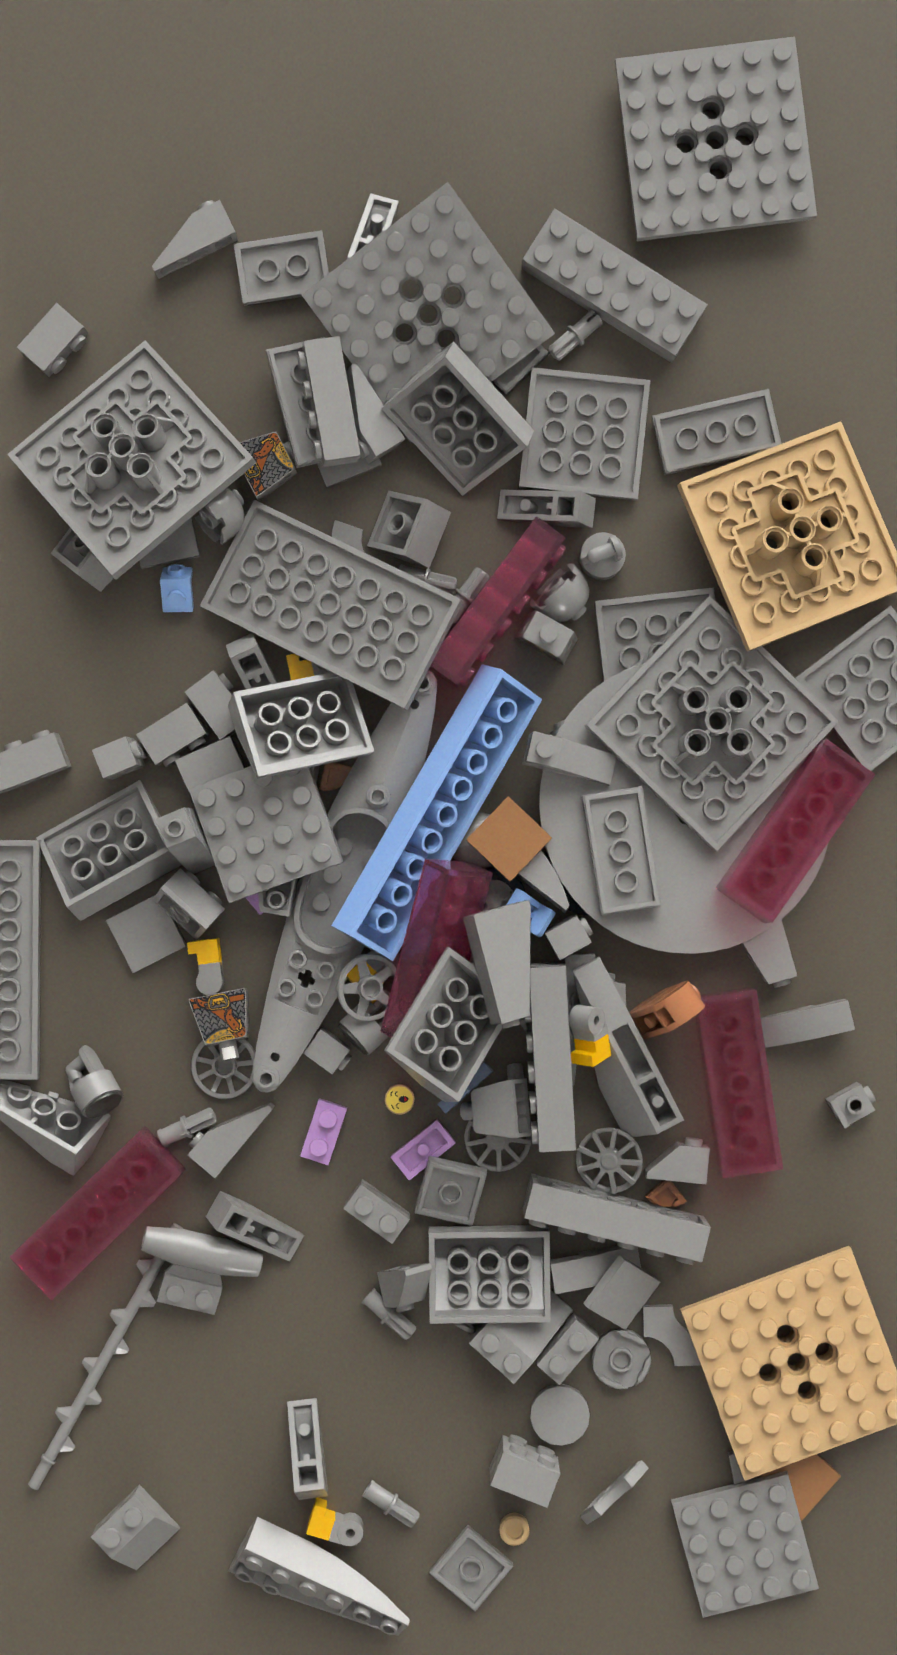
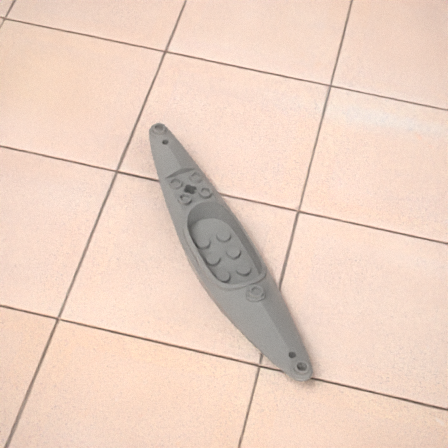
(308, 940)

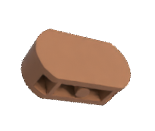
(667, 1009)

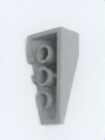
(51, 1125)

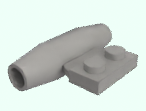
(197, 1265)

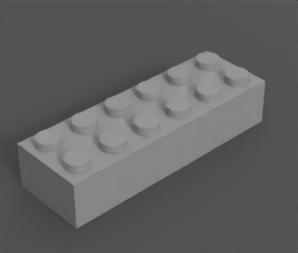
(613, 285)
(551, 1059)
(616, 1219)

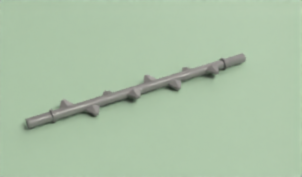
(96, 1366)

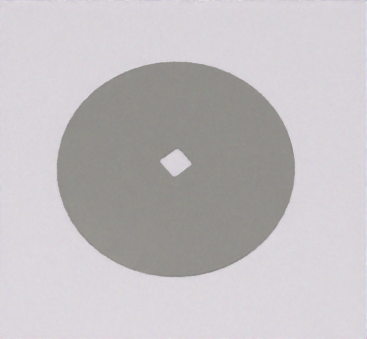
(692, 911)

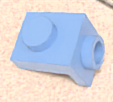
(177, 588)
(540, 915)

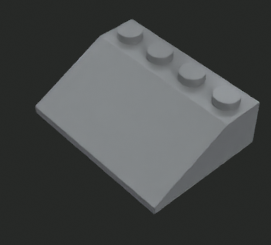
(458, 419)
(299, 724)
(107, 851)
(445, 1030)
(489, 1274)

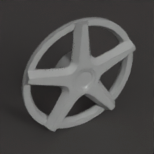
(368, 987)

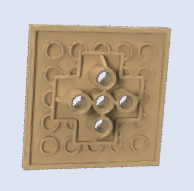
(776, 589)
(766, 1414)

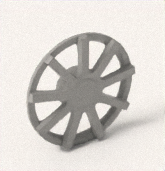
(222, 1070)
(498, 1144)
(609, 1161)

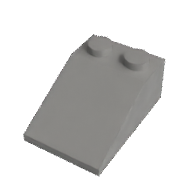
(517, 1345)

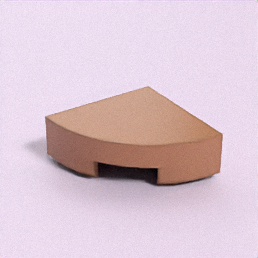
(333, 776)
(666, 1195)

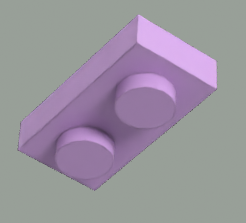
(323, 1131)
(414, 1155)

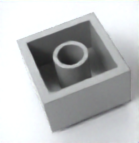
(524, 1470)

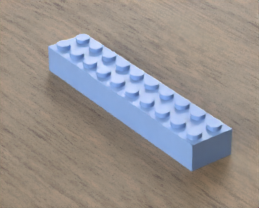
(438, 807)

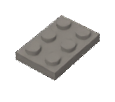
(280, 266)

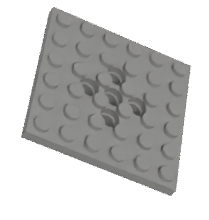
(755, 96)
(438, 249)
(121, 511)
(651, 724)

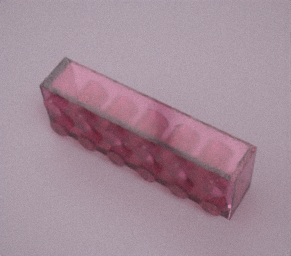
(497, 601)
(795, 831)
(442, 899)
(738, 1083)
(97, 1213)

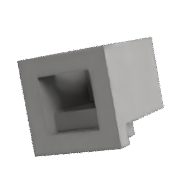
(841, 1100)

